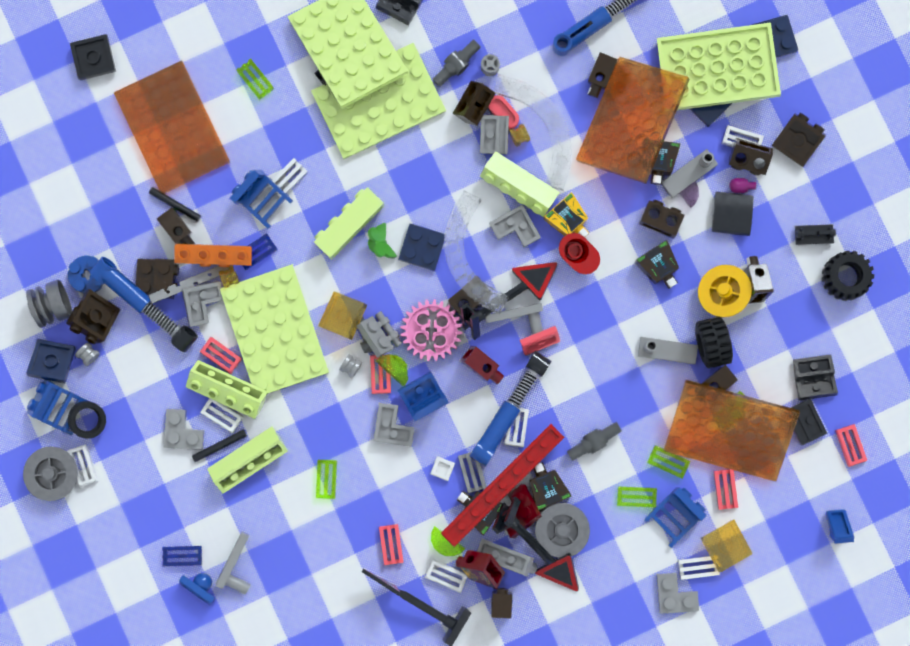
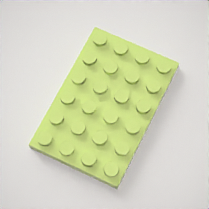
(347, 48)
(723, 65)
(383, 112)
(274, 330)

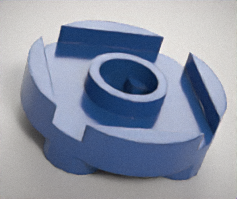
(76, 271)

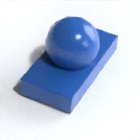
(839, 526)
(201, 583)

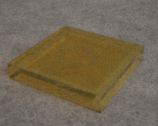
(342, 315)
(726, 545)

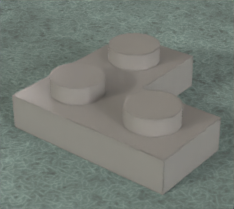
(517, 221)
(196, 298)
(388, 431)
(177, 436)
(670, 599)

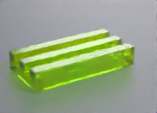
(245, 67)
(653, 455)
(326, 477)
(620, 496)

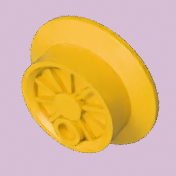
(724, 291)

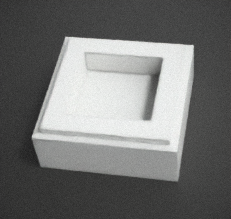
(442, 468)

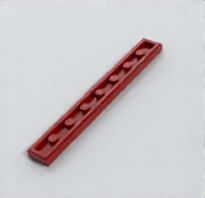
(502, 485)

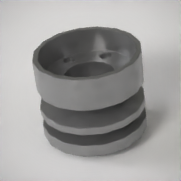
(44, 305)

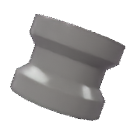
(490, 61)
(87, 354)
(350, 366)

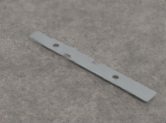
(200, 278)

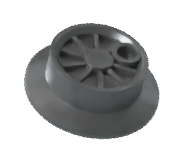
(50, 473)
(562, 530)

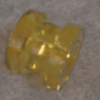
(519, 135)
(229, 277)

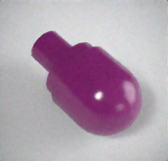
(741, 185)

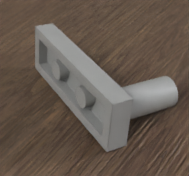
(689, 173)
(531, 310)
(667, 350)
(509, 558)
(225, 577)

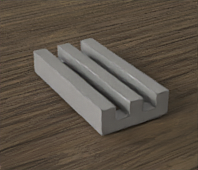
(469, 489)

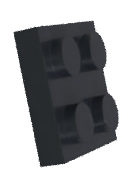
(93, 57)

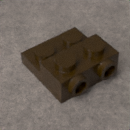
(799, 139)
(156, 275)
(93, 317)

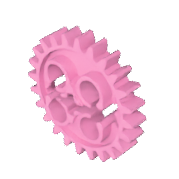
(449, 331)

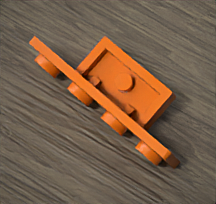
(213, 254)

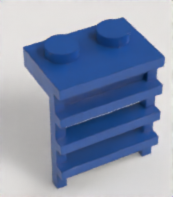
(251, 188)
(422, 396)
(45, 400)
(681, 501)

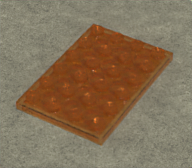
(632, 119)
(172, 127)
(731, 430)

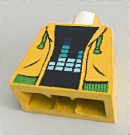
(568, 217)

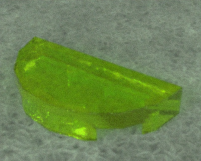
(395, 367)
(442, 546)

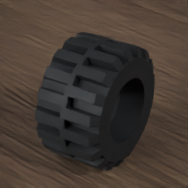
(862, 269)
(713, 342)

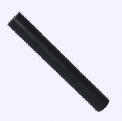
(176, 205)
(220, 445)

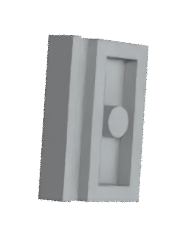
(494, 134)

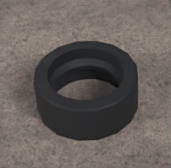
(85, 405)

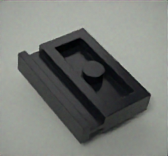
(809, 423)

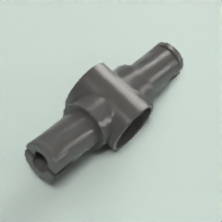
(456, 63)
(594, 441)

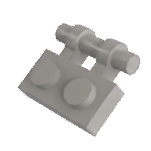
(375, 336)

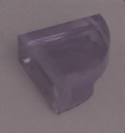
(690, 194)

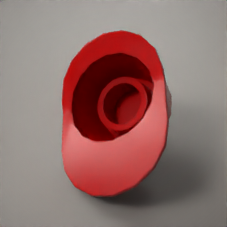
(579, 253)

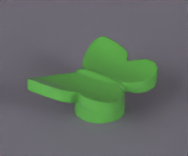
(377, 242)

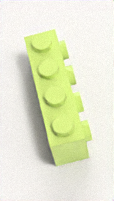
(519, 184)
(349, 223)
(226, 389)
(247, 460)

